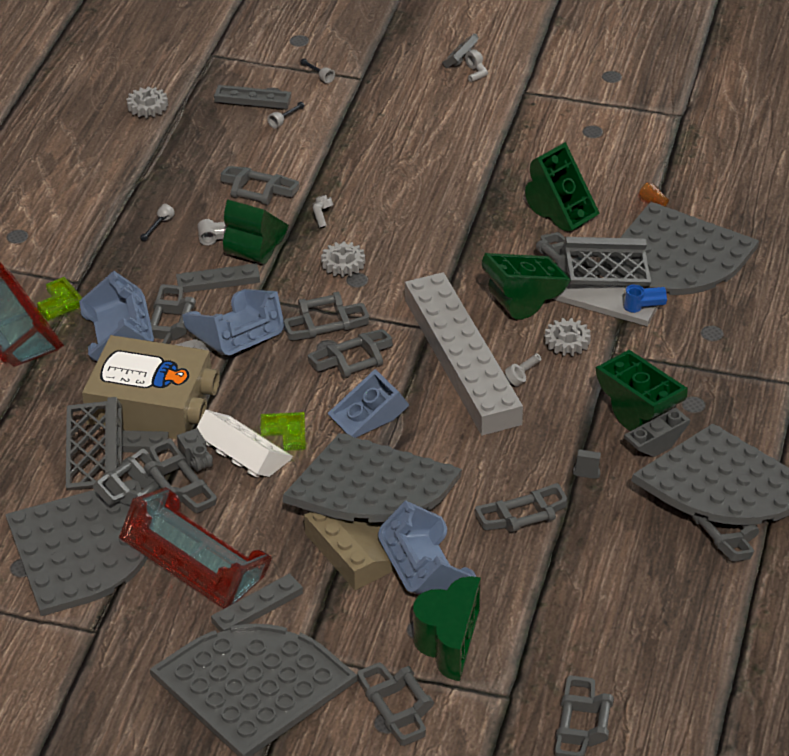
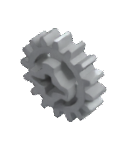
(147, 102)
(343, 259)
(567, 336)

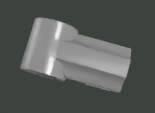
(210, 231)

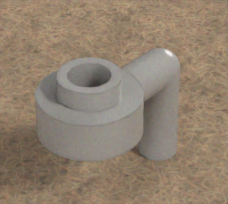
(474, 61)
(321, 203)
(516, 373)

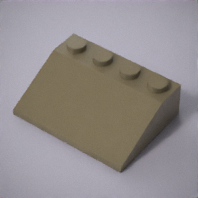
(350, 547)

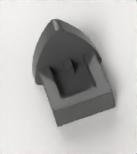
(587, 464)

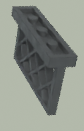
(605, 248)
(112, 441)

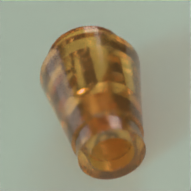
(651, 193)

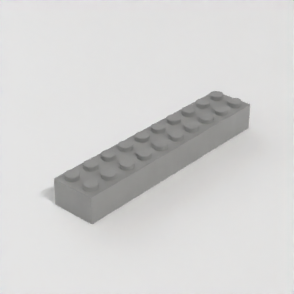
(463, 354)

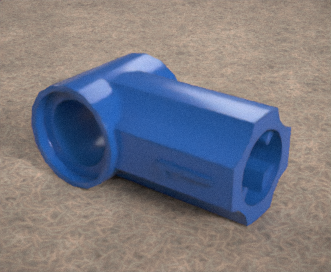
(638, 297)

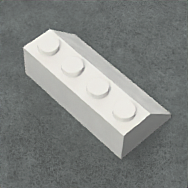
(242, 444)

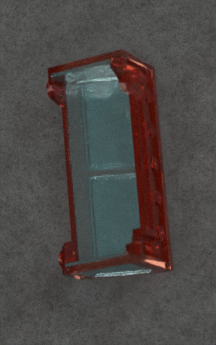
(23, 328)
(190, 550)

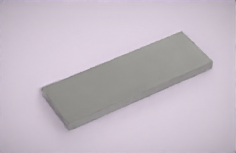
(604, 300)

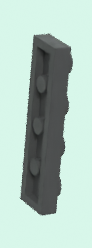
(252, 96)
(218, 278)
(258, 603)

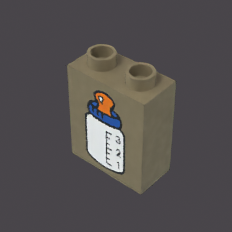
(155, 382)

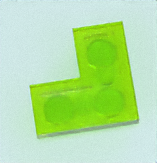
(63, 299)
(286, 424)

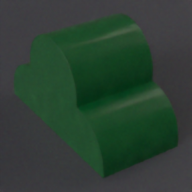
(559, 189)
(251, 232)
(523, 281)
(638, 389)
(446, 624)

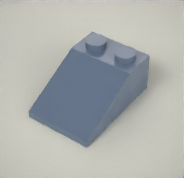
(368, 406)

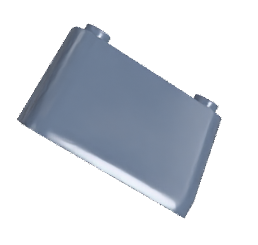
(116, 310)
(253, 319)
(412, 544)

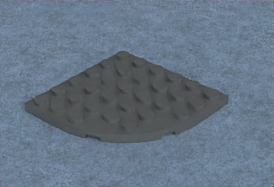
(686, 251)
(719, 479)
(369, 481)
(74, 549)
(252, 682)

